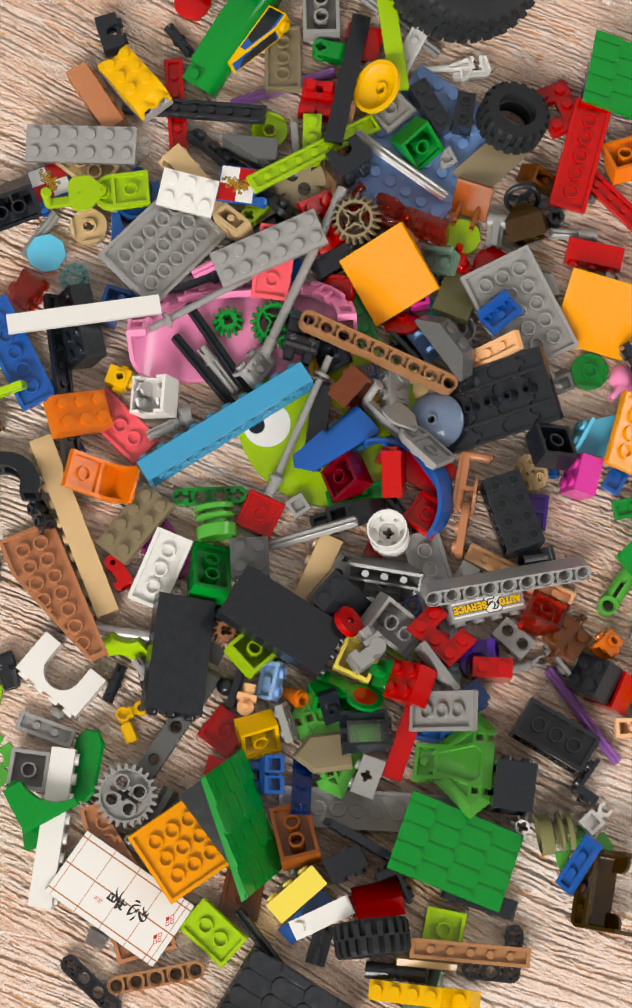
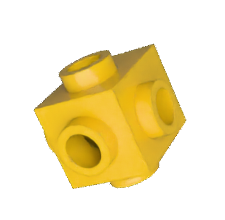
(119, 378)

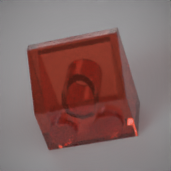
(543, 614)

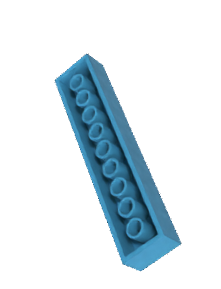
(226, 424)

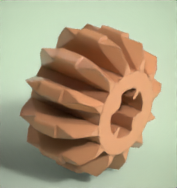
(224, 638)

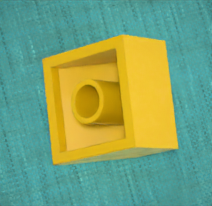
(258, 734)

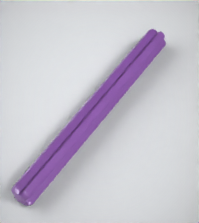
(260, 95)
(582, 714)

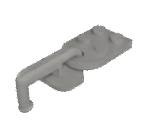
(413, 436)

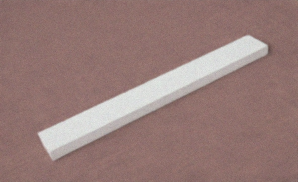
(83, 314)

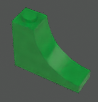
(32, 810)

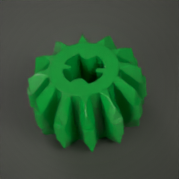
(236, 320)

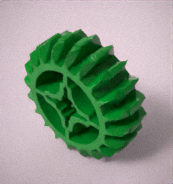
(263, 312)

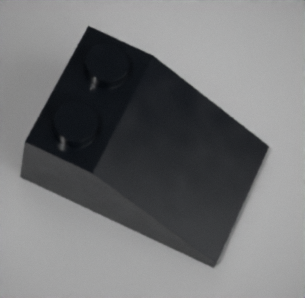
(336, 592)

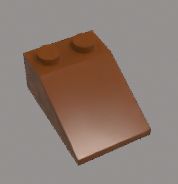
(294, 838)

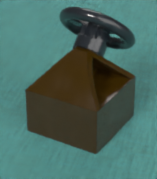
(525, 221)

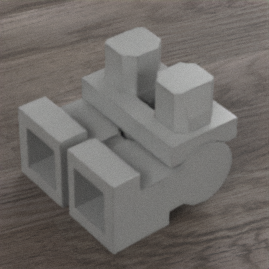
(371, 649)

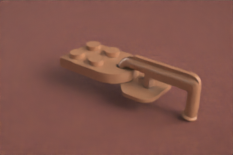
(464, 507)

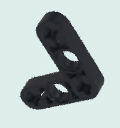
(505, 979)

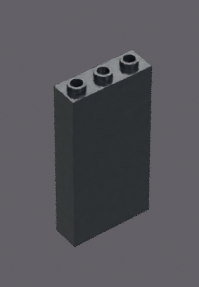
(281, 622)
(177, 656)

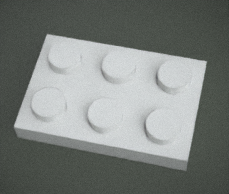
(187, 193)

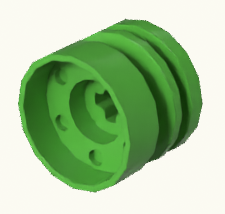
(215, 518)

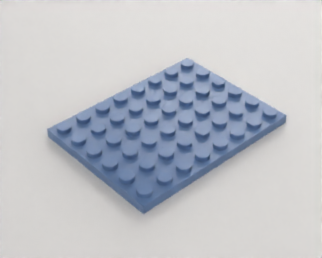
(391, 181)

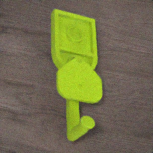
(124, 191)

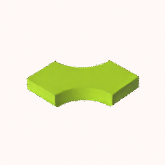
(130, 648)

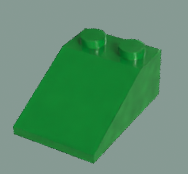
(209, 573)

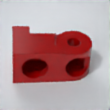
(120, 572)

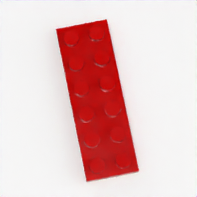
(579, 157)

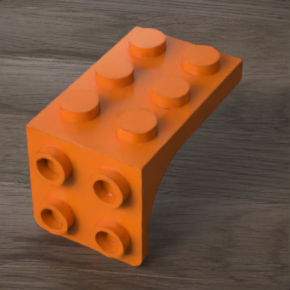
(100, 478)

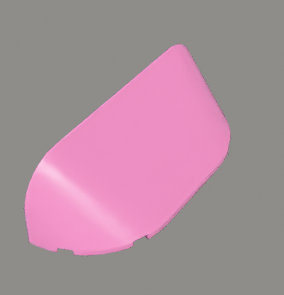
(156, 353)

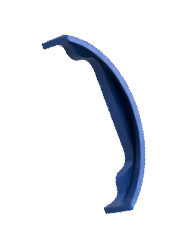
(438, 477)

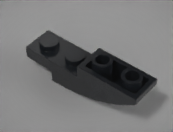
(361, 509)

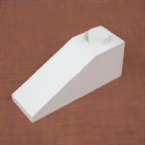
(321, 917)

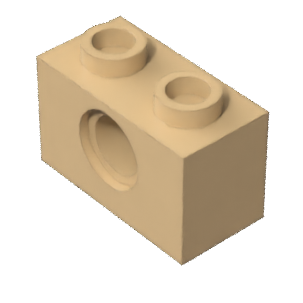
(232, 222)

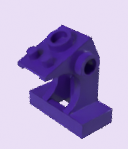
(487, 647)

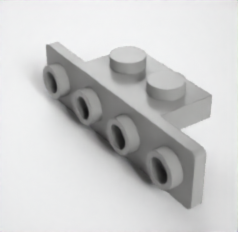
(394, 387)

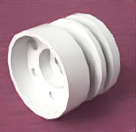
(385, 523)

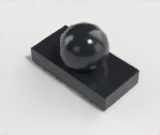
(228, 687)

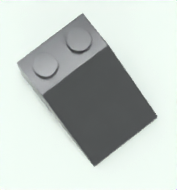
(252, 150)

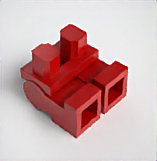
(316, 98)

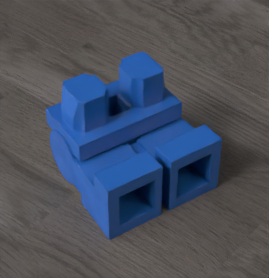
(268, 773)

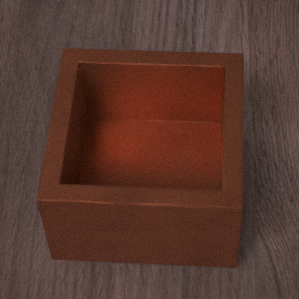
(350, 387)

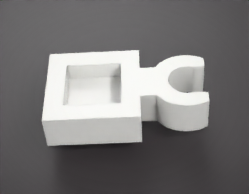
(593, 820)

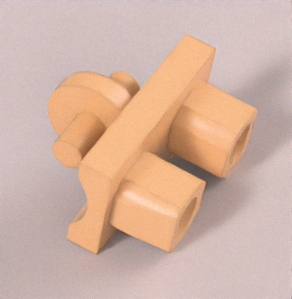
(247, 699)

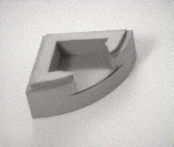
(447, 159)

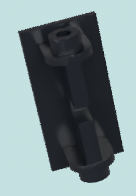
(41, 516)
(319, 947)

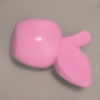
(620, 380)

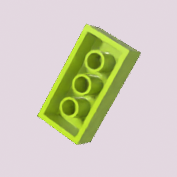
(248, 655)

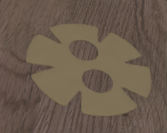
(313, 177)

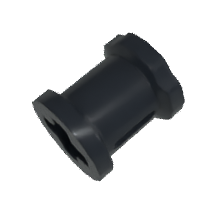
(556, 213)

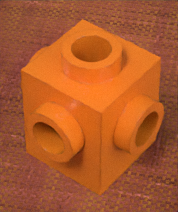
(606, 644)

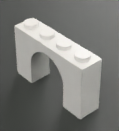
(35, 665)

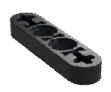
(93, 982)

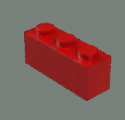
(593, 256)

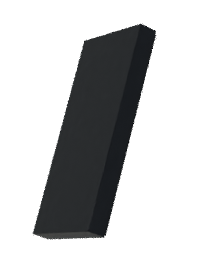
(357, 838)

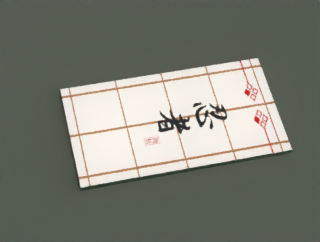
(118, 898)

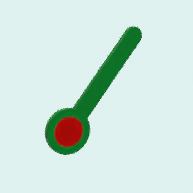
(359, 696)

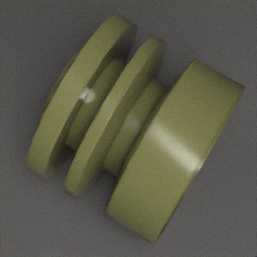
(555, 832)

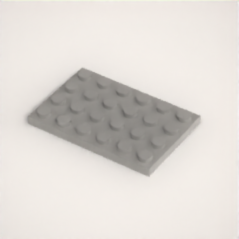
(160, 249)
(542, 317)

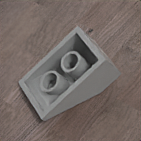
(392, 622)

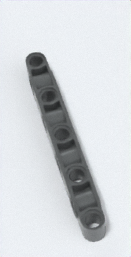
(165, 744)

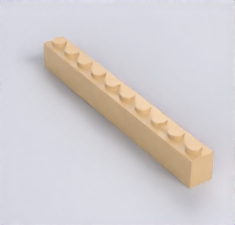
(74, 527)

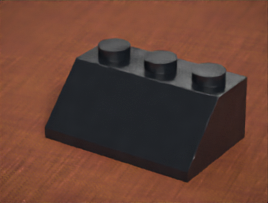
(17, 203)

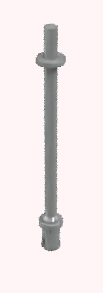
(167, 319)
(277, 477)

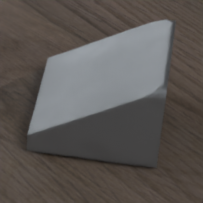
(564, 378)
(97, 938)

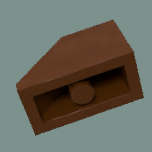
(536, 176)

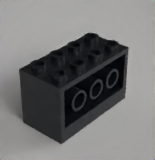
(511, 514)
(554, 736)
(513, 786)

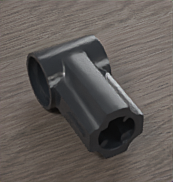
(540, 555)
(8, 671)

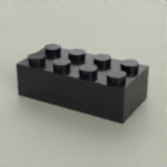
(83, 342)

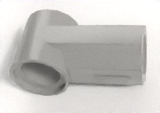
(495, 229)

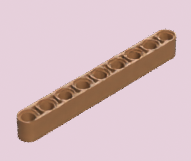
(368, 352)

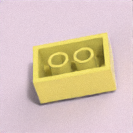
(296, 893)

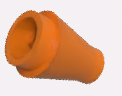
(296, 697)

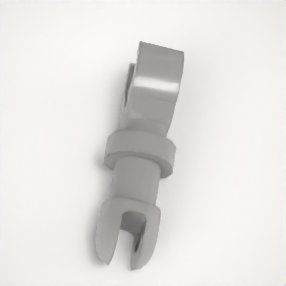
(528, 664)

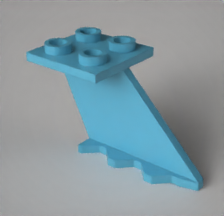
(593, 435)

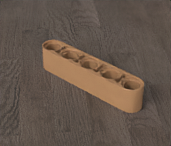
(148, 983)

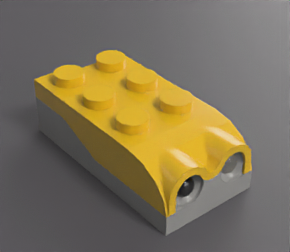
(135, 84)

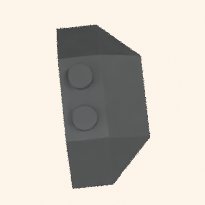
(449, 344)
(385, 575)

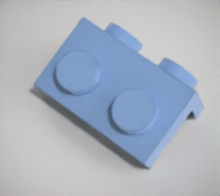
(271, 681)

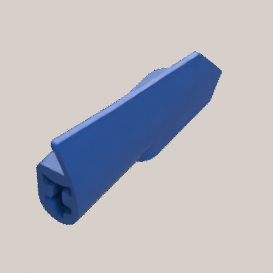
(337, 440)

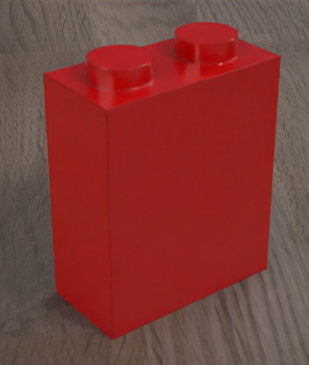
(394, 472)
(491, 669)
(377, 900)

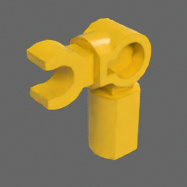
(123, 716)

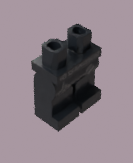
(299, 343)

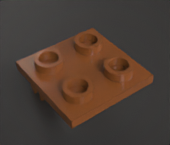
(471, 200)

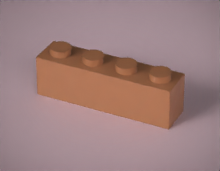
(94, 97)

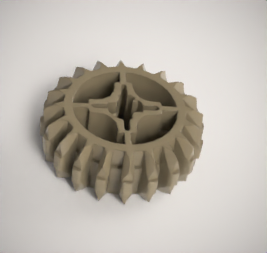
(343, 209)

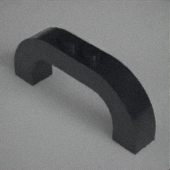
(25, 471)

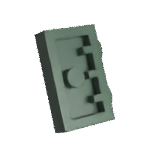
(441, 259)

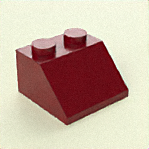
(346, 477)

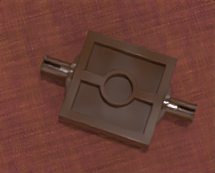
(568, 641)

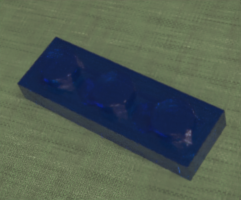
(301, 789)

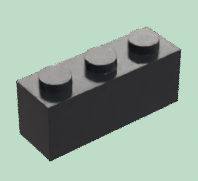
(430, 107)

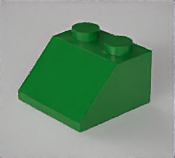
(417, 143)

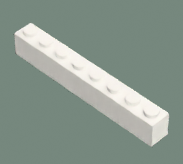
(52, 833)

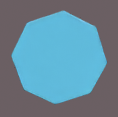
(46, 253)

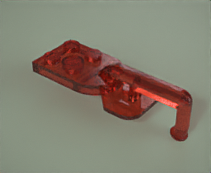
(394, 211)

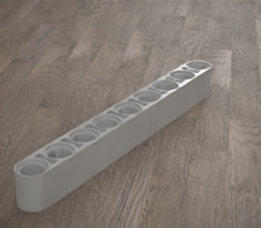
(517, 580)

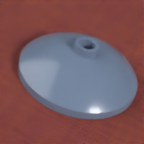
(447, 415)

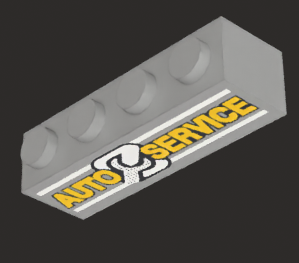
(484, 608)

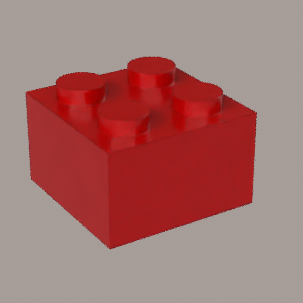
(410, 683)

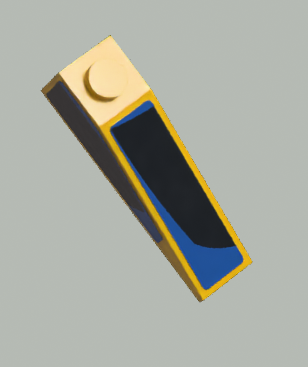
(264, 33)

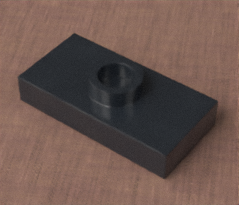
(329, 705)

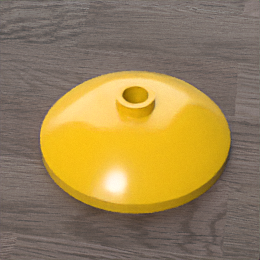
(376, 86)

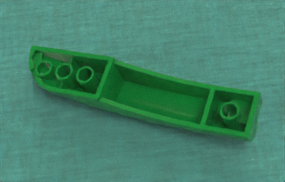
(209, 62)

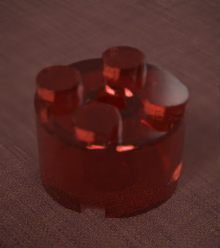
(27, 290)

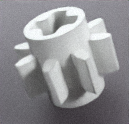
(527, 826)

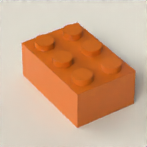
(77, 413)

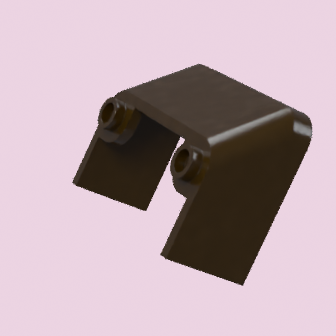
(596, 891)

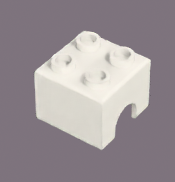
(154, 396)

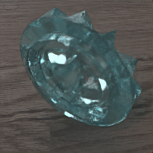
(68, 271)

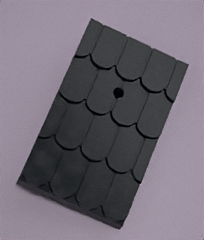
(505, 399)
(272, 984)

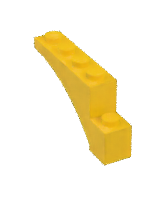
(423, 995)

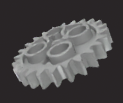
(116, 811)

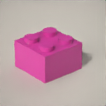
(581, 478)

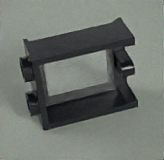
(365, 731)

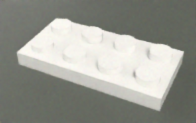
(160, 566)

